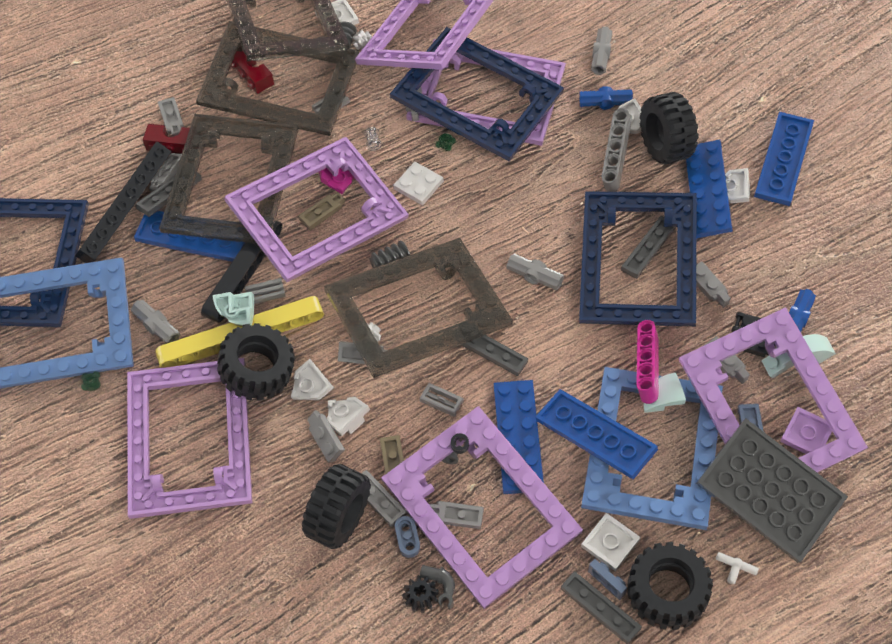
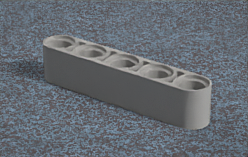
(615, 156)

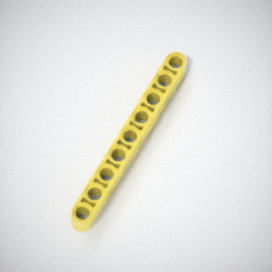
(209, 342)

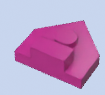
(339, 182)

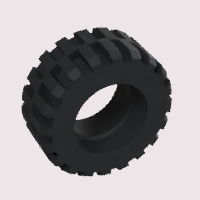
(668, 127)
(258, 340)
(336, 506)
(681, 562)

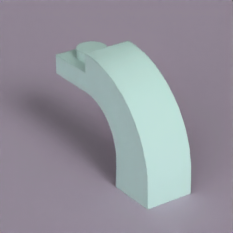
(818, 345)

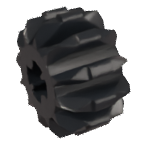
(425, 599)

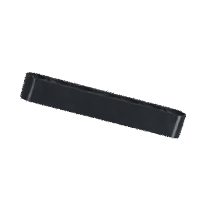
(237, 275)

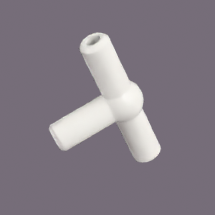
(737, 565)

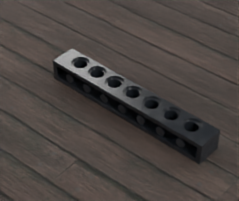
(123, 203)

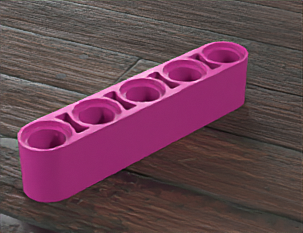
(647, 361)

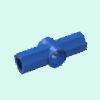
(604, 97)
(801, 310)

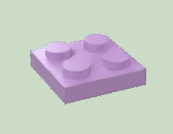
(806, 431)

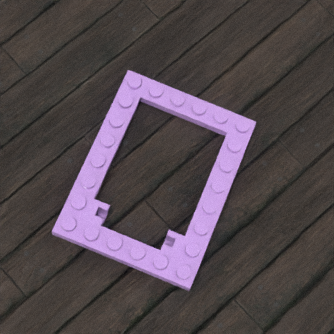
(375, 55)
(547, 68)
(338, 155)
(705, 374)
(411, 488)
(145, 491)

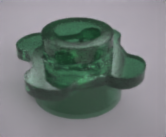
(445, 141)
(93, 385)

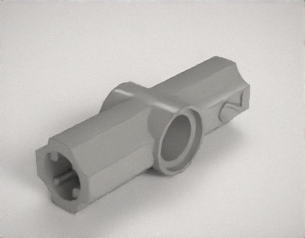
(601, 51)
(535, 271)
(155, 321)

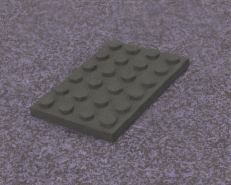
(772, 490)

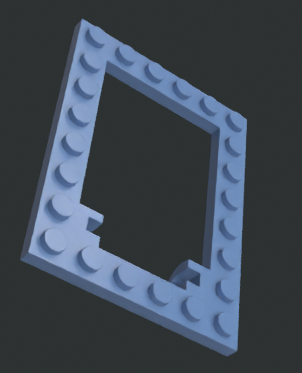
(107, 355)
(603, 488)

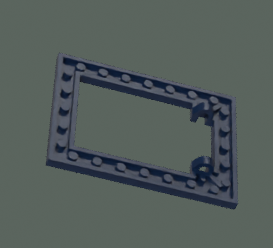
(502, 143)
(600, 211)
(52, 303)

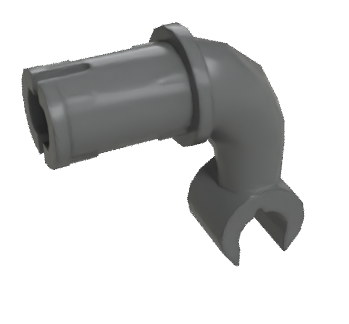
(443, 577)

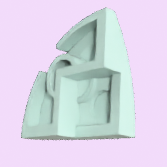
(236, 308)
(670, 394)

